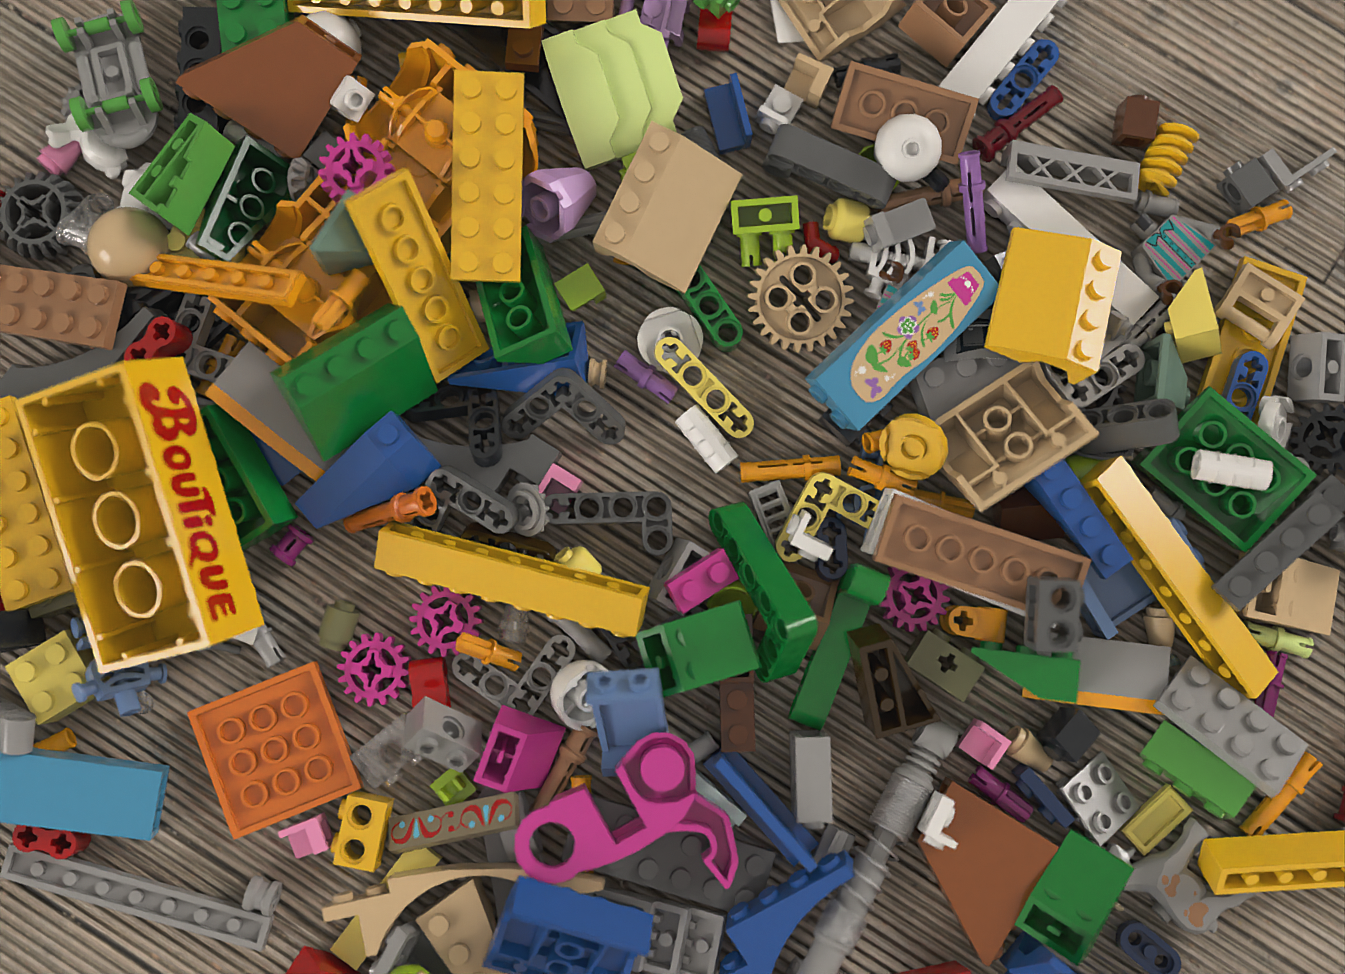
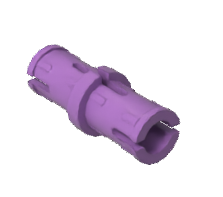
(646, 376)

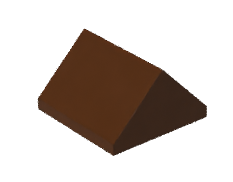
(1025, 517)

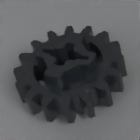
(1315, 446)

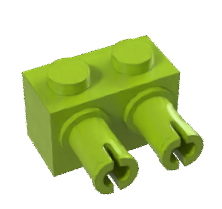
(771, 215)

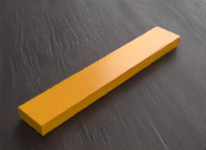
(223, 279)

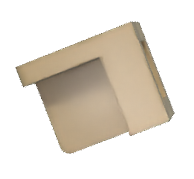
(809, 80)

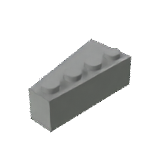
(949, 383)

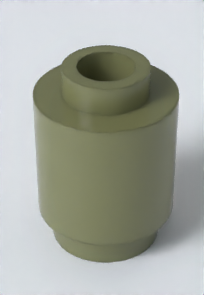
(338, 625)

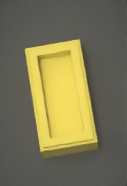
(1155, 819)

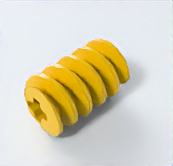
(1165, 157)

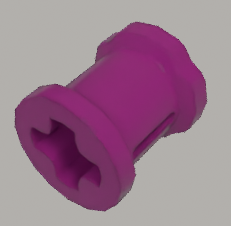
(302, 539)

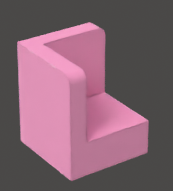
(559, 481)
(983, 743)
(309, 835)

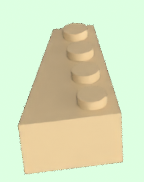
(461, 927)

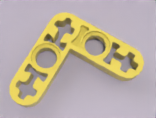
(831, 500)

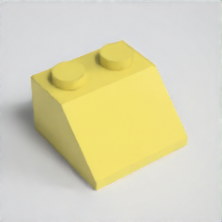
(1193, 321)

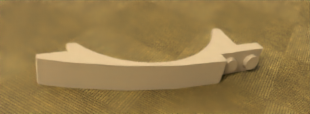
(382, 905)

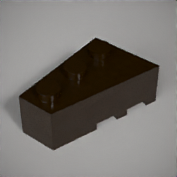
(885, 684)

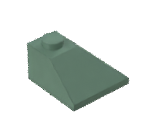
(338, 243)
(1162, 373)

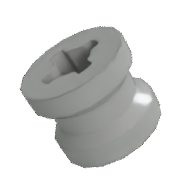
(262, 895)

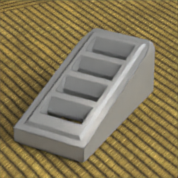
(754, 496)

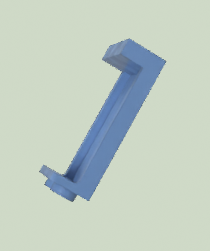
(1121, 594)
(625, 710)

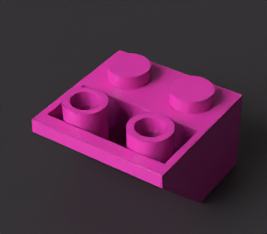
(518, 751)

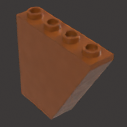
(275, 83)
(987, 871)

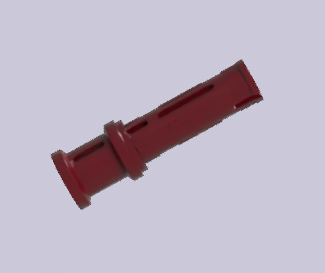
(1008, 129)

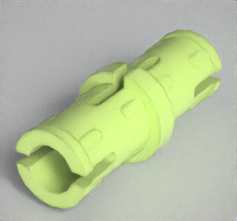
(1278, 640)

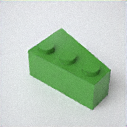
(184, 173)
(1196, 771)

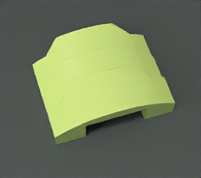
(613, 85)

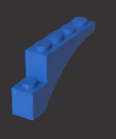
(1080, 518)
(767, 921)

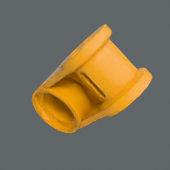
(978, 622)

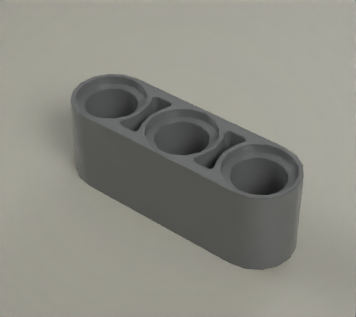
(1132, 426)

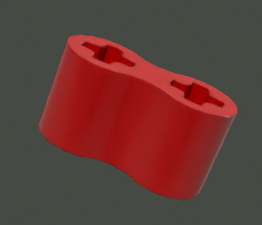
(714, 32)
(163, 340)
(429, 679)
(57, 843)

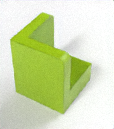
(580, 288)

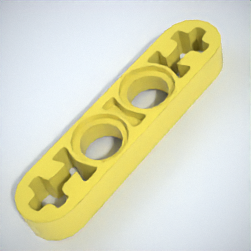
(706, 384)

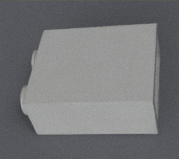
(810, 777)

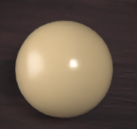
(126, 243)

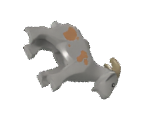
(1174, 887)

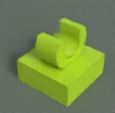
(453, 787)

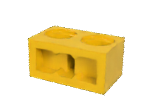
(370, 833)

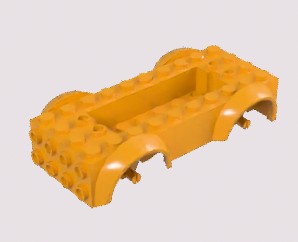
(417, 130)

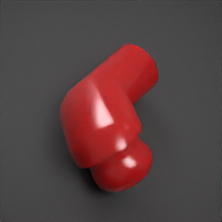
(812, 239)

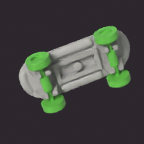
(114, 76)

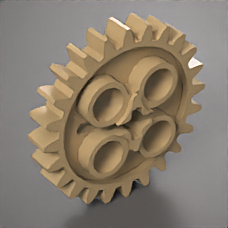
(821, 277)

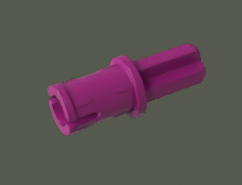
(1268, 698)
(1001, 794)

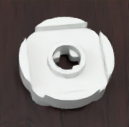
(665, 321)
(1273, 418)

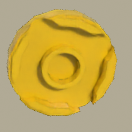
(913, 446)

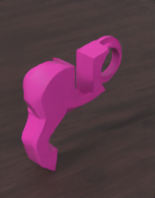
(662, 786)

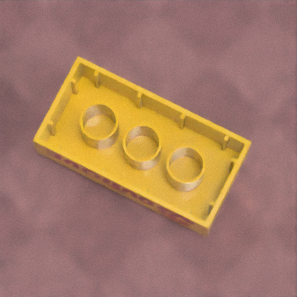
(140, 512)

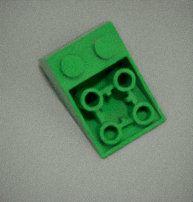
(699, 648)
(1042, 675)
(1074, 897)

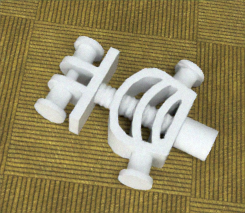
(864, 253)

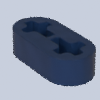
(839, 551)

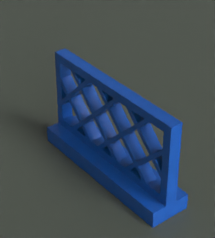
(763, 807)

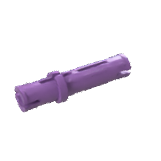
(973, 200)

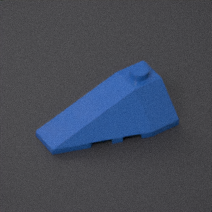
(521, 377)
(373, 469)

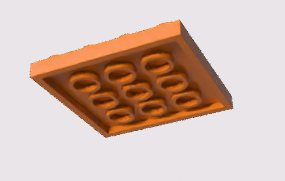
(275, 749)

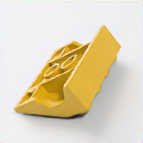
(1054, 301)

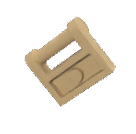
(1263, 296)

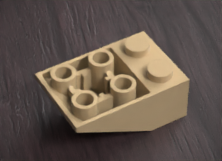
(1297, 599)

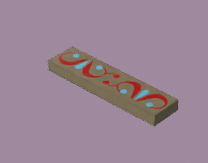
(454, 822)

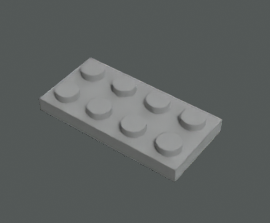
(1231, 726)

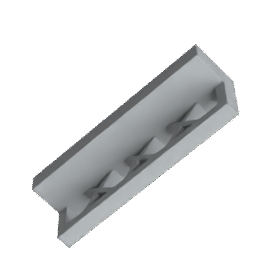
(1073, 166)

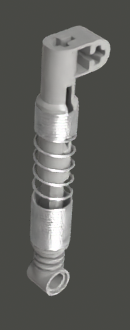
(894, 819)

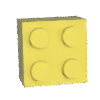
(47, 675)

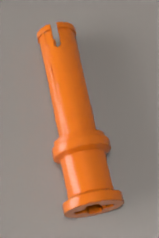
(400, 508)

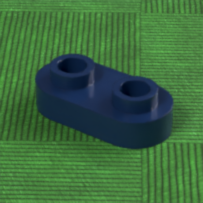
(1147, 948)

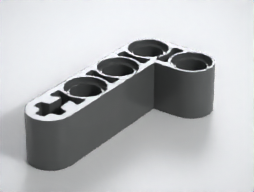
(828, 165)
(606, 515)

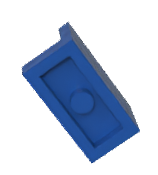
(728, 116)

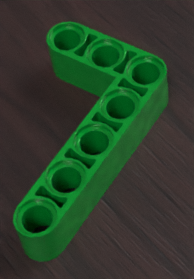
(712, 323)
(771, 588)
(855, 594)

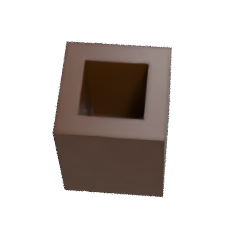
(1135, 122)

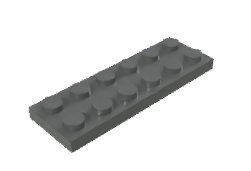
(676, 863)

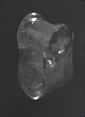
(77, 225)

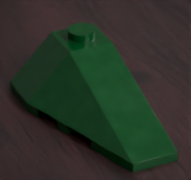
(243, 199)

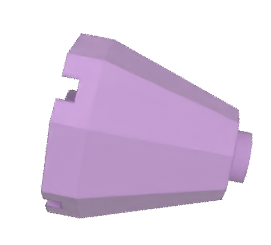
(556, 200)

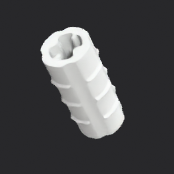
(706, 438)
(1231, 470)

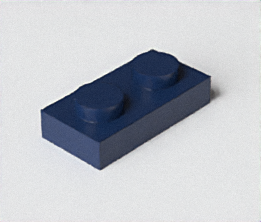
(1050, 807)

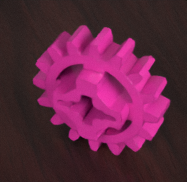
(345, 160)
(906, 607)
(438, 634)
(377, 656)

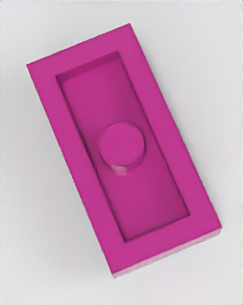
(701, 580)

